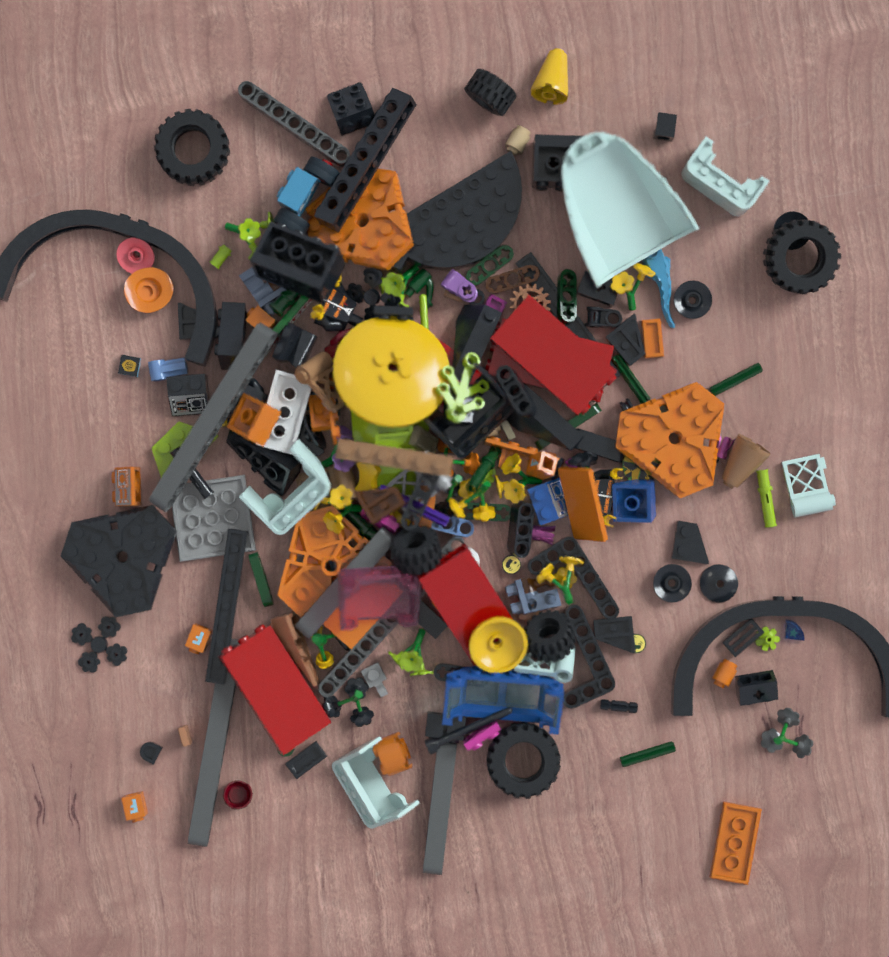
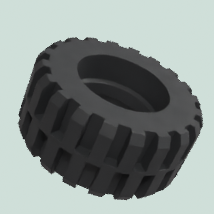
(184, 123)
(826, 261)
(523, 786)

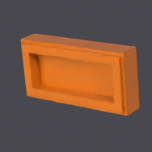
(652, 338)

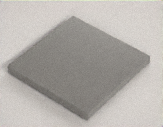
(205, 522)

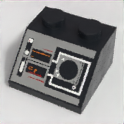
(188, 394)

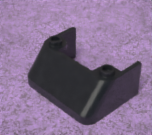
(465, 439)

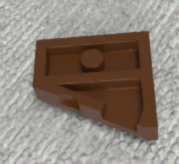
(380, 502)

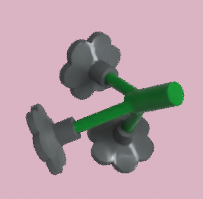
(773, 740)

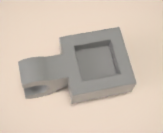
(374, 676)

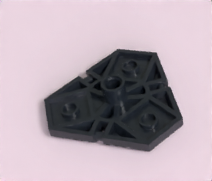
(95, 547)

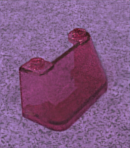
(377, 595)

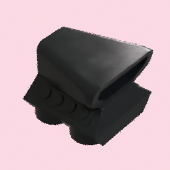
(294, 345)

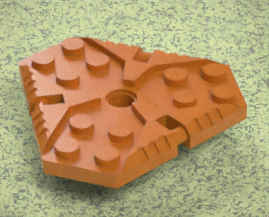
(386, 232)
(692, 416)
(308, 580)

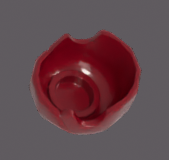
(237, 795)

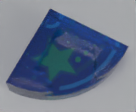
(793, 631)

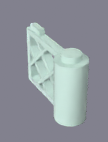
(811, 501)
(560, 670)

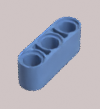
(455, 529)

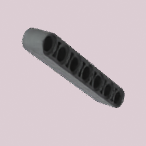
(288, 116)
(328, 601)
(439, 809)

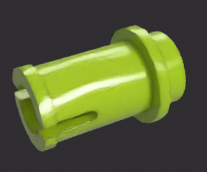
(221, 256)

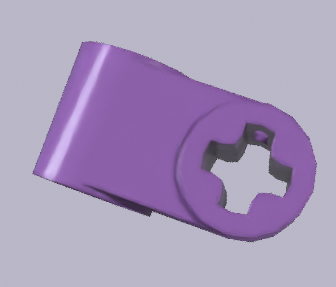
(457, 284)

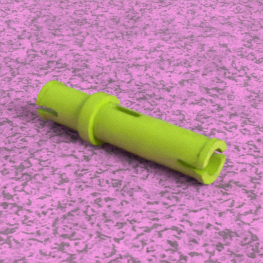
(766, 498)

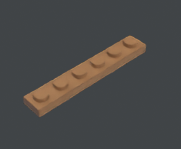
(394, 457)

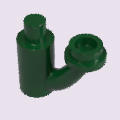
(418, 282)

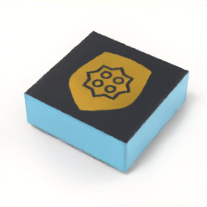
(129, 365)

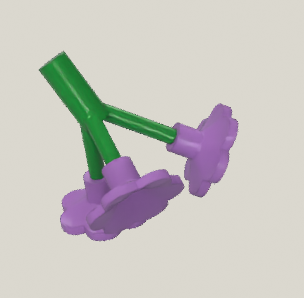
(339, 464)

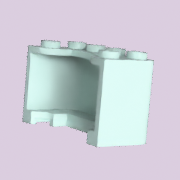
(718, 185)

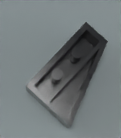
(230, 332)

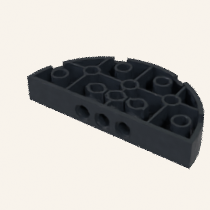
(468, 218)

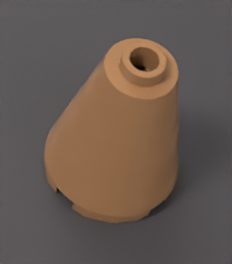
(743, 461)

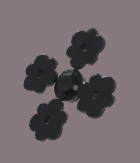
(371, 296)
(99, 644)

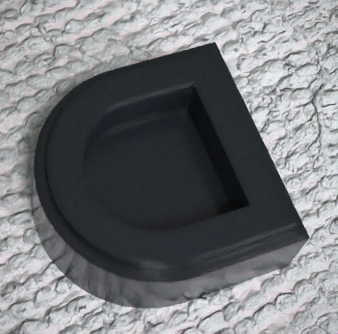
(150, 752)

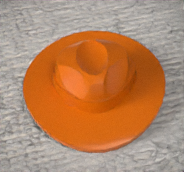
(148, 290)

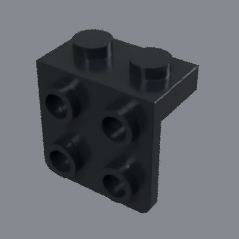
(351, 108)

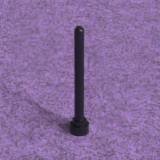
(434, 744)

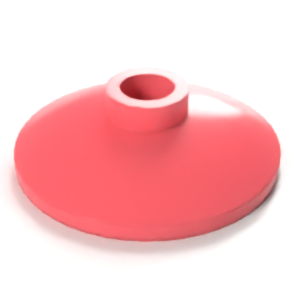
(132, 262)

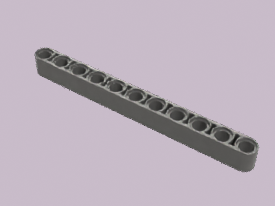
(213, 417)
(374, 639)
(212, 761)

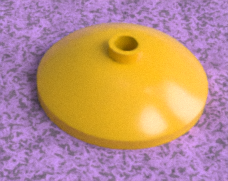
(500, 655)

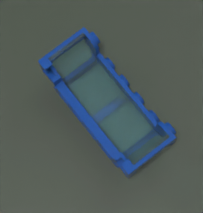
(483, 693)

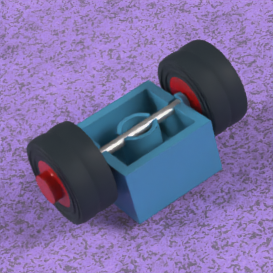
(300, 190)

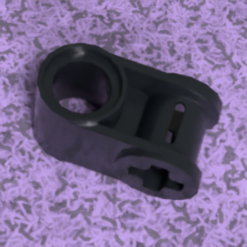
(601, 317)

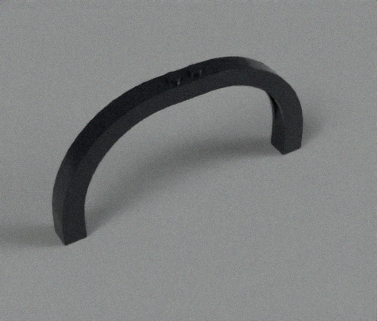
(45, 229)
(699, 642)

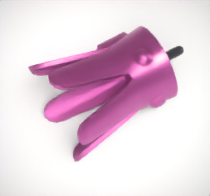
(724, 448)
(542, 533)

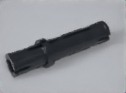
(197, 480)

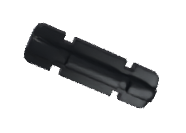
(619, 706)

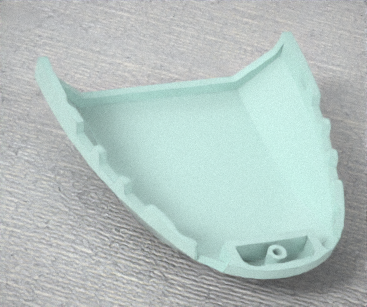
(618, 205)

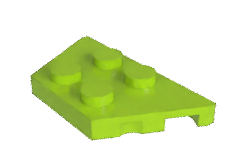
(169, 442)

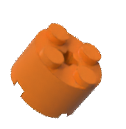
(393, 754)

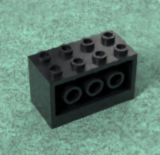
(549, 150)
(297, 262)

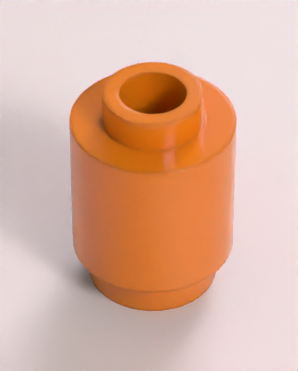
(724, 673)

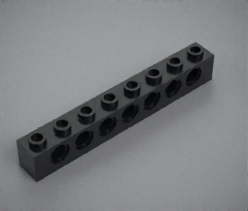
(374, 154)

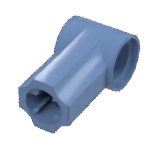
(161, 369)

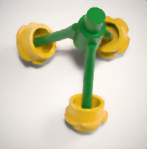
(323, 658)

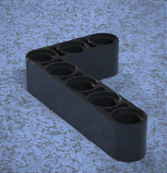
(580, 572)
(590, 658)

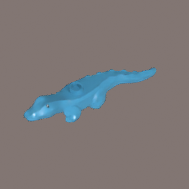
(661, 266)

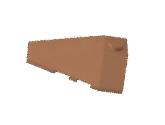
(295, 644)

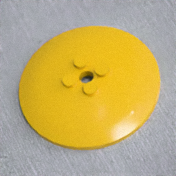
(384, 395)

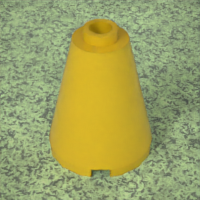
(552, 79)

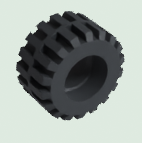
(490, 92)
(416, 550)
(554, 647)

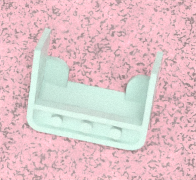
(283, 514)
(368, 789)

